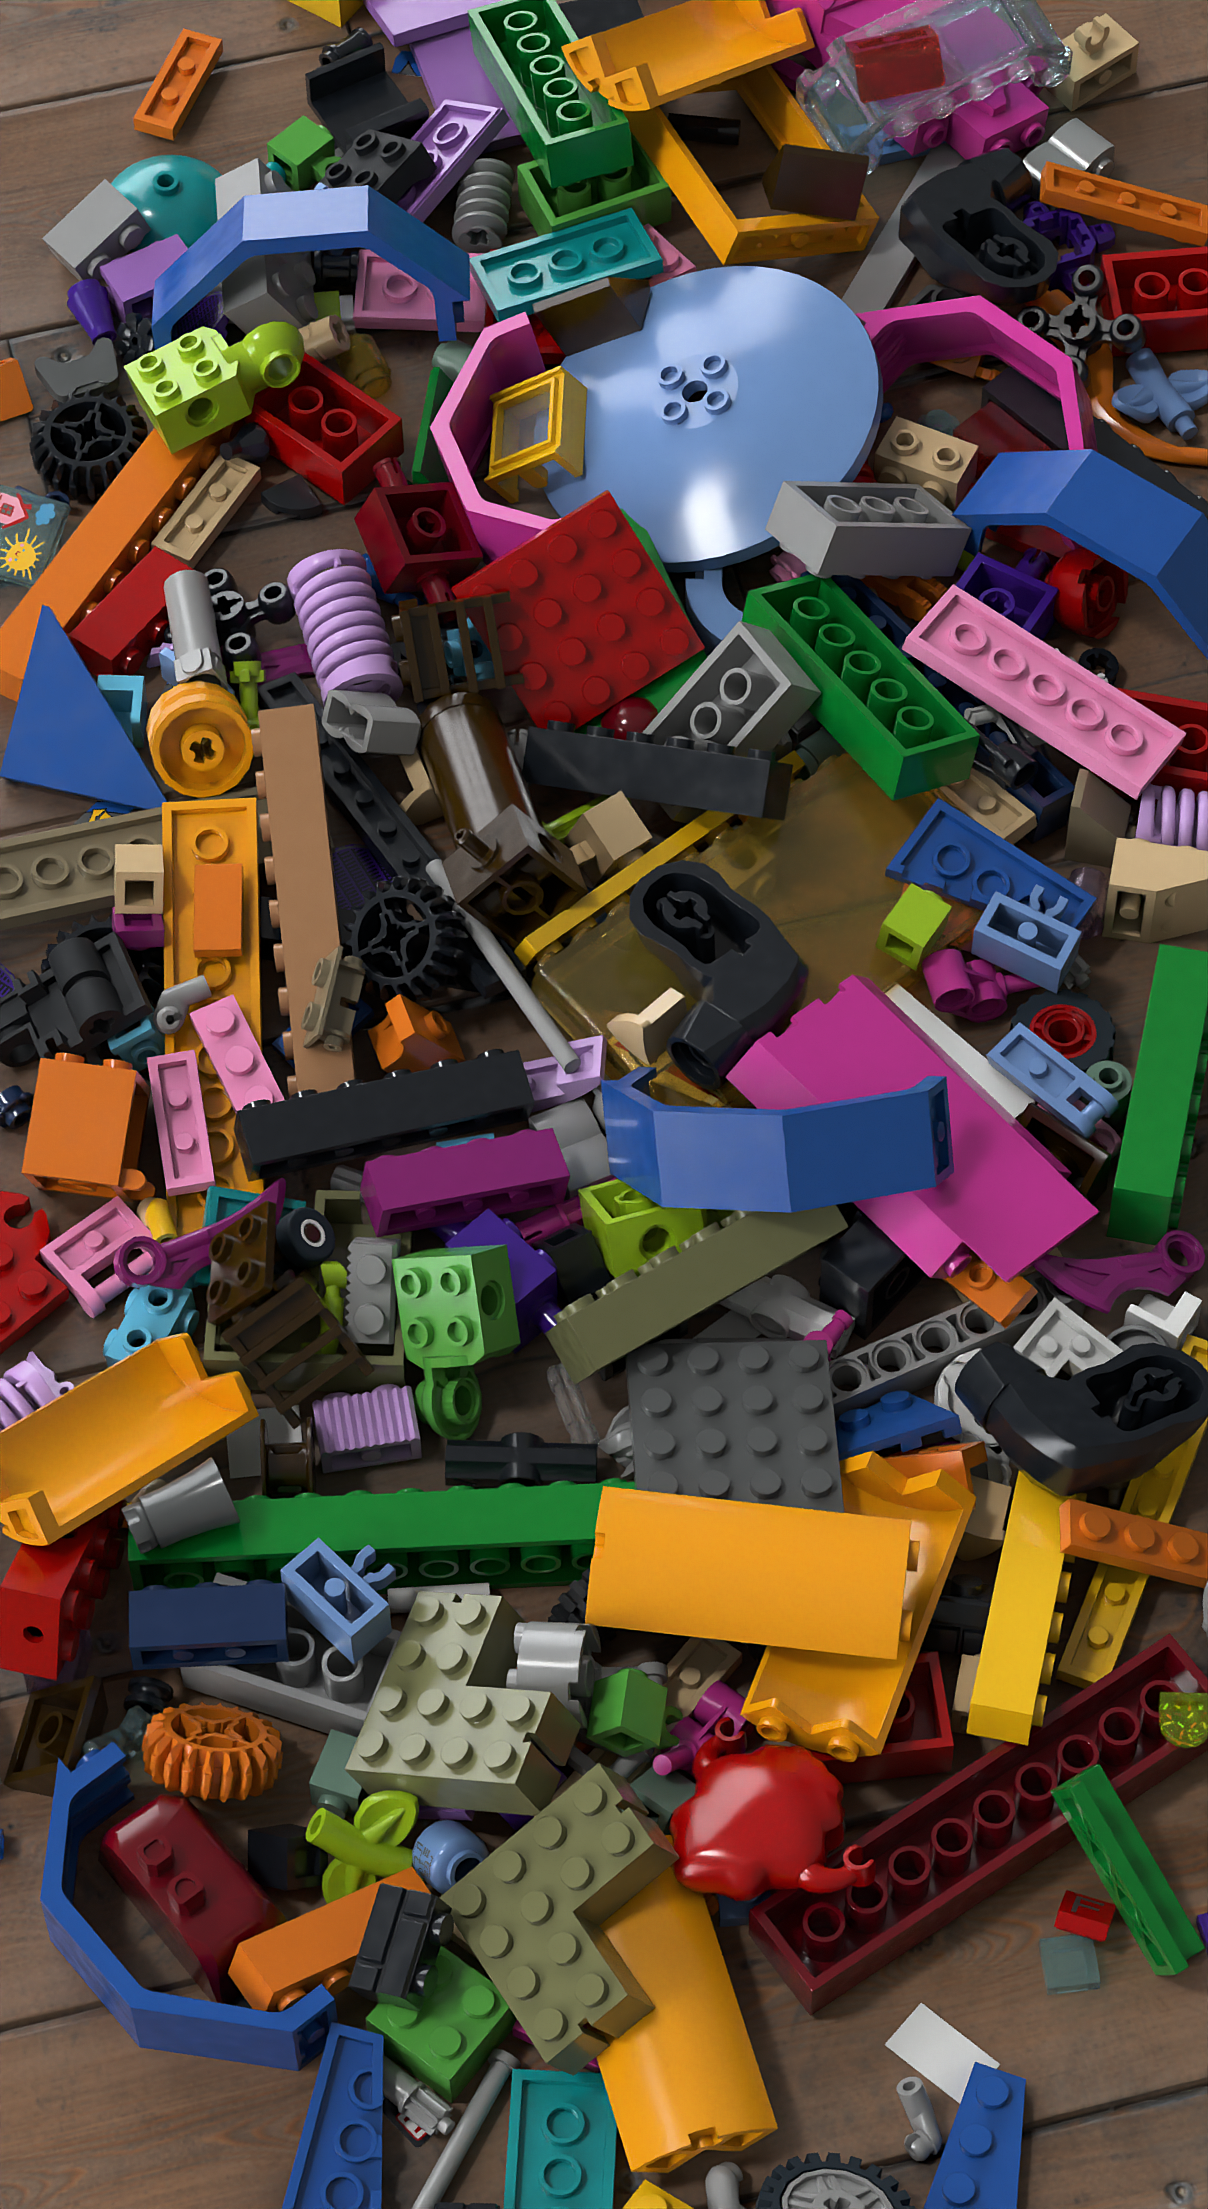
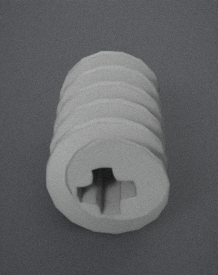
(483, 206)

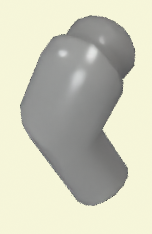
(175, 1002)
(926, 2133)
(723, 2186)

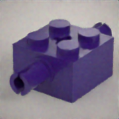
(1014, 592)
(531, 1270)

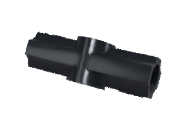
(519, 1459)

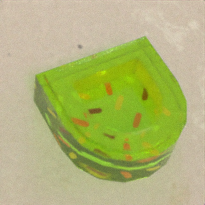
(1184, 1718)

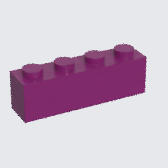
(464, 1181)

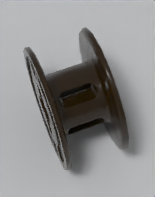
(287, 1465)

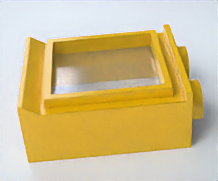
(534, 425)

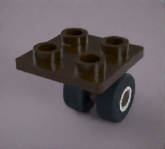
(256, 1248)

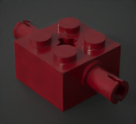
(417, 536)

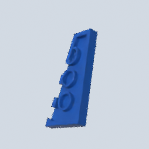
(983, 2146)

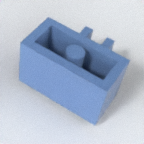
(1027, 940)
(340, 1598)

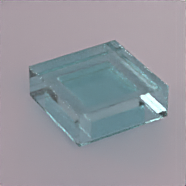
(1069, 1964)

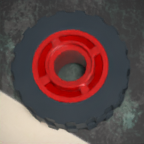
(1071, 1020)

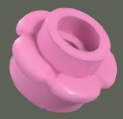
(786, 567)

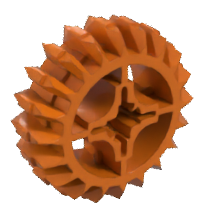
(212, 1751)

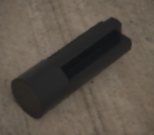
(706, 128)

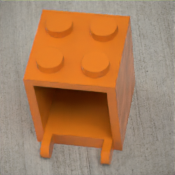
(88, 1129)

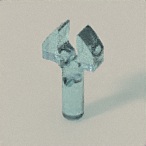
(127, 1736)

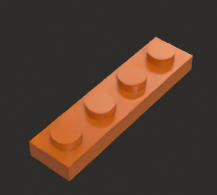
(1124, 204)
(1134, 1542)

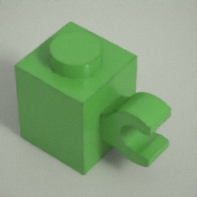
(303, 153)
(631, 1714)

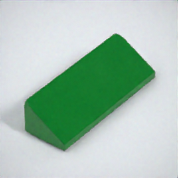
(427, 461)

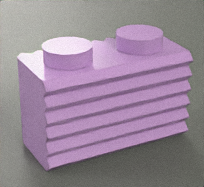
(366, 1428)

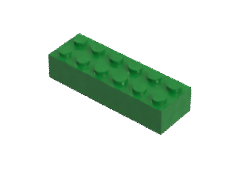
(559, 119)
(869, 690)
(1163, 1100)

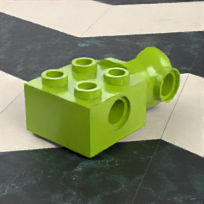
(206, 385)
(635, 1228)

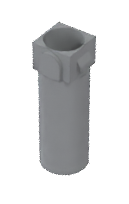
(193, 629)

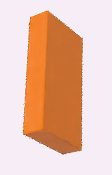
(218, 910)

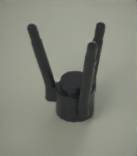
(1011, 763)

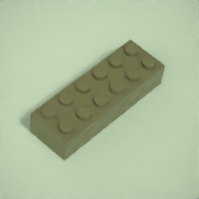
(684, 1284)

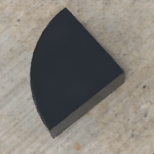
(292, 498)

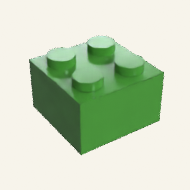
(452, 2031)

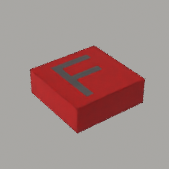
(1085, 1916)

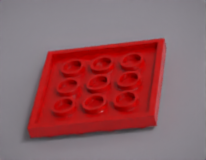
(582, 615)

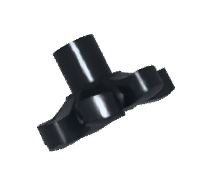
(136, 338)

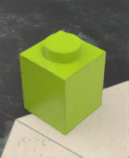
(913, 926)

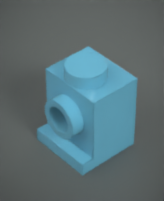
(139, 1043)

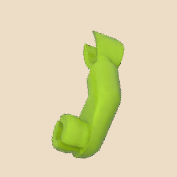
(334, 1280)

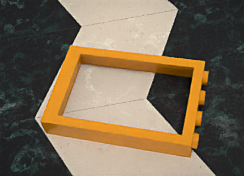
(759, 237)

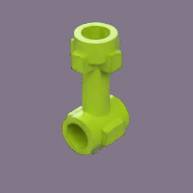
(248, 675)

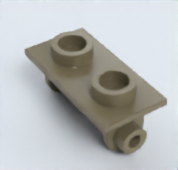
(335, 982)

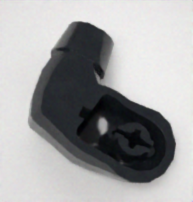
(968, 232)
(725, 959)
(1094, 1427)

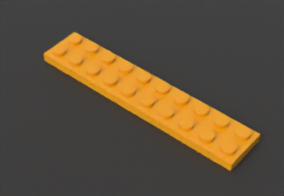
(200, 835)

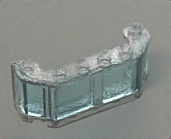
(980, 50)

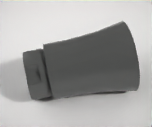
(181, 1509)

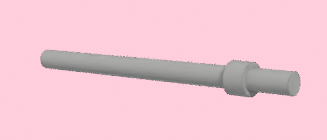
(511, 978)

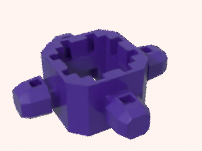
(1069, 229)

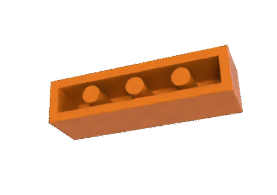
(309, 1950)

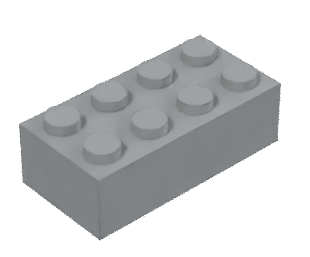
(264, 285)
(867, 529)
(738, 697)
(312, 1689)

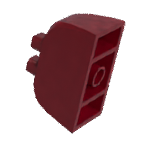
(188, 1888)

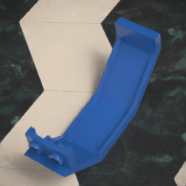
(314, 223)
(1107, 514)
(777, 1156)
(152, 2018)

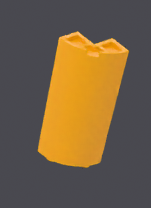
(684, 50)
(114, 1437)
(751, 1573)
(848, 1700)
(686, 2068)

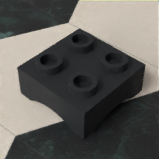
(382, 162)

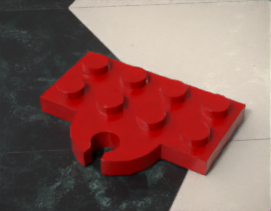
(26, 1286)

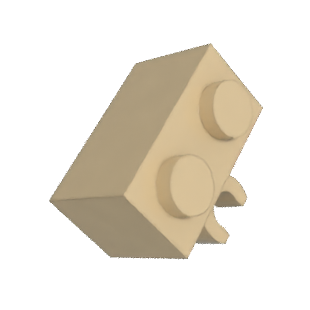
(1100, 60)
(608, 838)

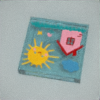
(28, 534)

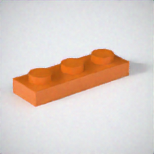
(178, 84)

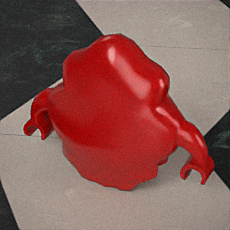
(762, 1822)

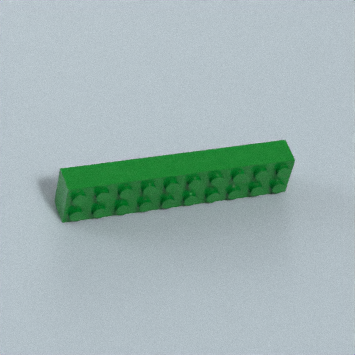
(430, 1538)

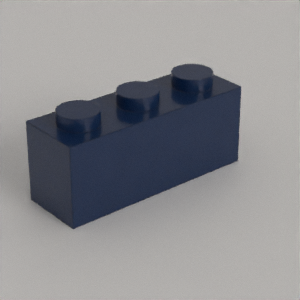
(208, 1625)

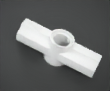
(784, 1309)

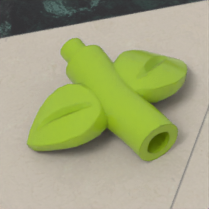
(368, 1846)

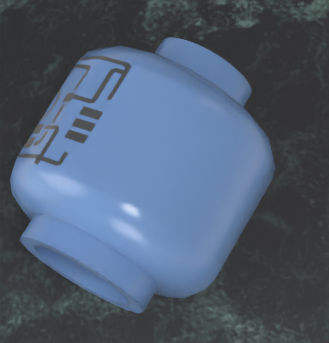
(447, 1854)

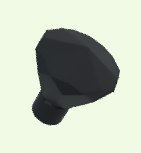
(247, 444)

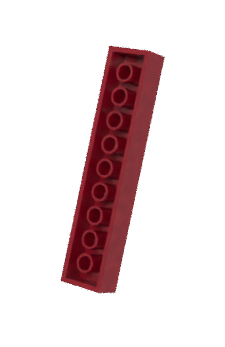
(976, 1830)

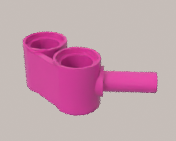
(969, 988)
(715, 1704)

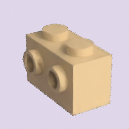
(926, 458)

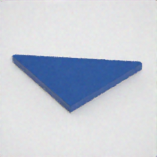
(69, 733)

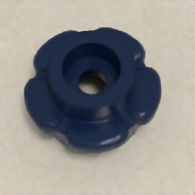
(15, 1107)

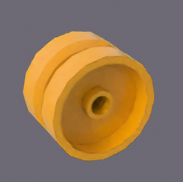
(176, 743)

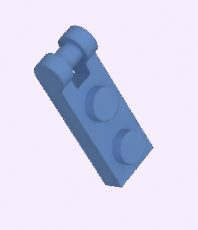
(1051, 1079)

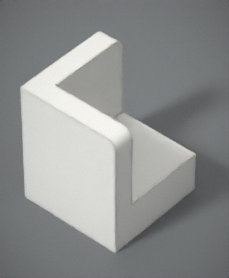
(1168, 1321)

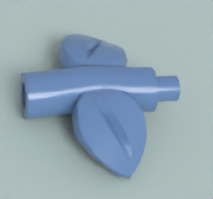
(1160, 396)

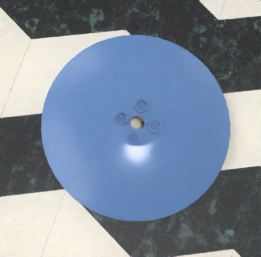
(784, 401)

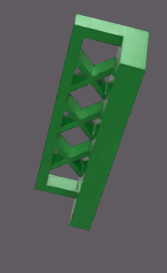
(1128, 1870)

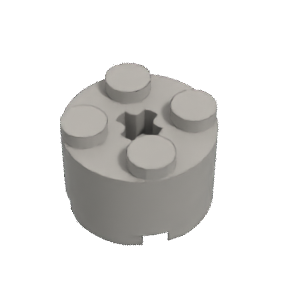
(558, 1661)

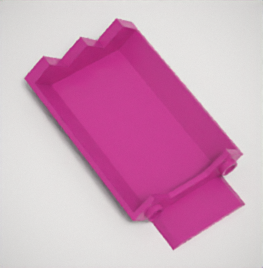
(1006, 1187)

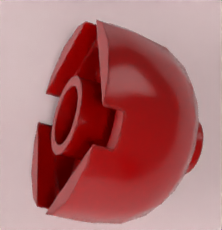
(1087, 592)

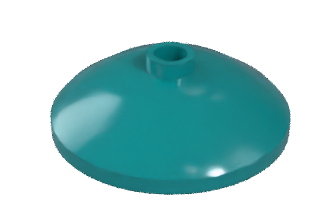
(172, 195)

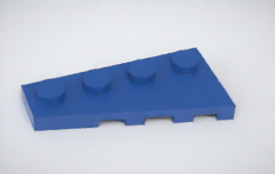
(971, 862)
(891, 1423)
(342, 2133)

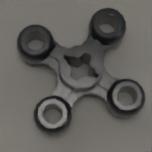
(1082, 311)
(237, 618)

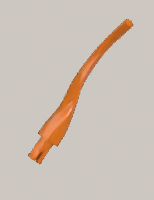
(1101, 393)

